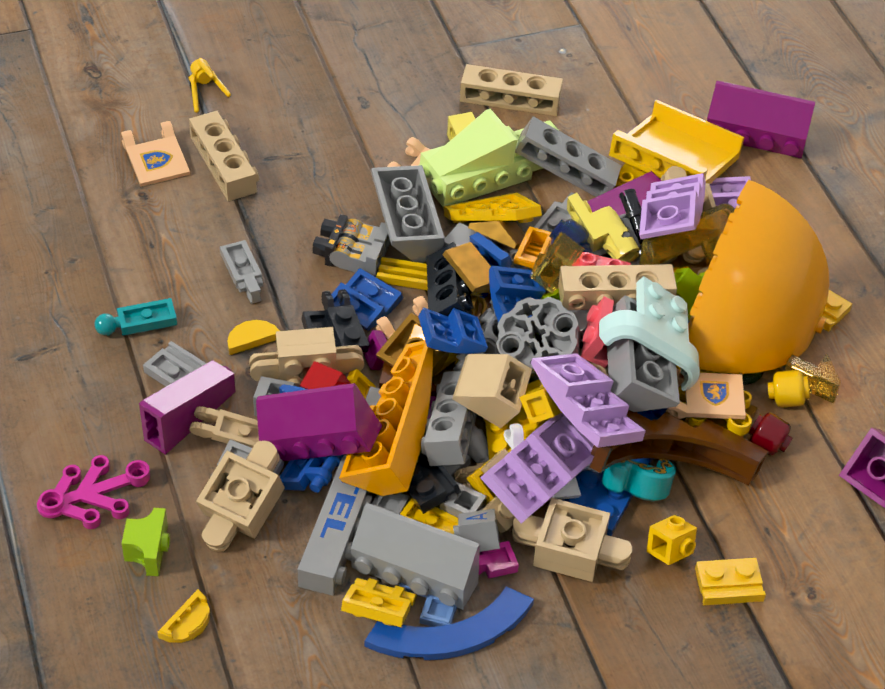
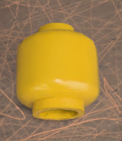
(789, 388)

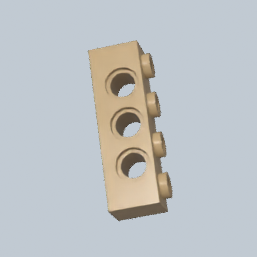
(511, 90)
(223, 155)
(587, 285)

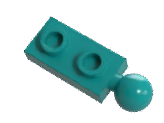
(138, 318)

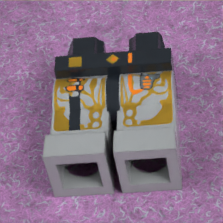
(352, 244)

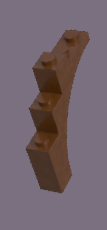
(678, 441)

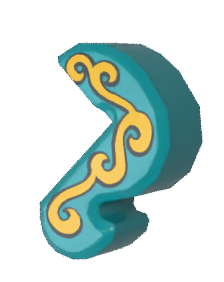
(640, 479)

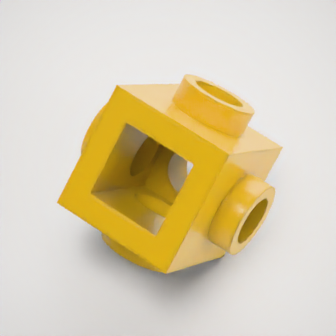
(671, 539)

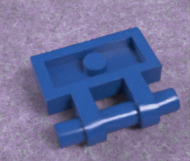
(303, 471)

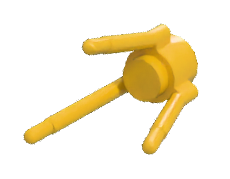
(203, 74)

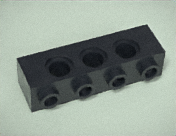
(445, 286)

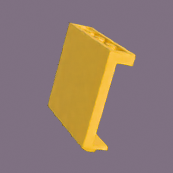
(679, 140)

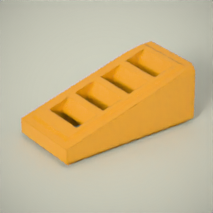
(533, 243)

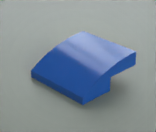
(510, 287)
(369, 297)
(452, 333)

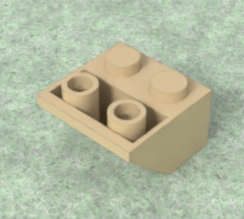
(492, 386)

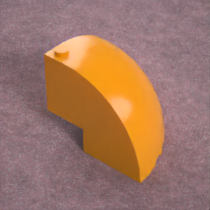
(761, 288)

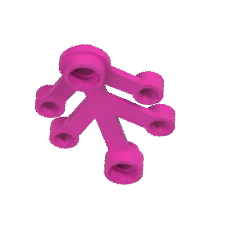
(91, 492)

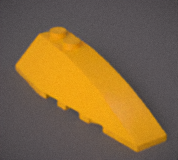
(403, 420)

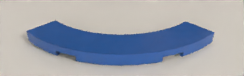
(455, 638)

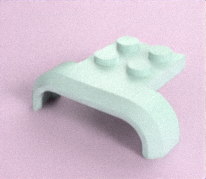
(658, 325)

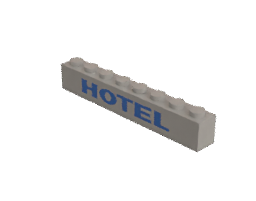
(332, 537)

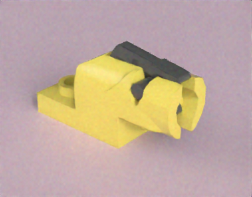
(605, 229)

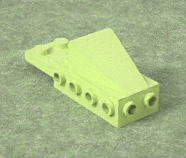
(477, 161)

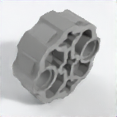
(519, 331)

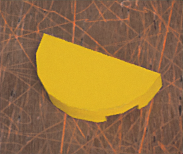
(250, 335)
(187, 621)

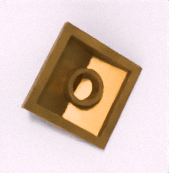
(501, 231)
(470, 266)
(407, 333)

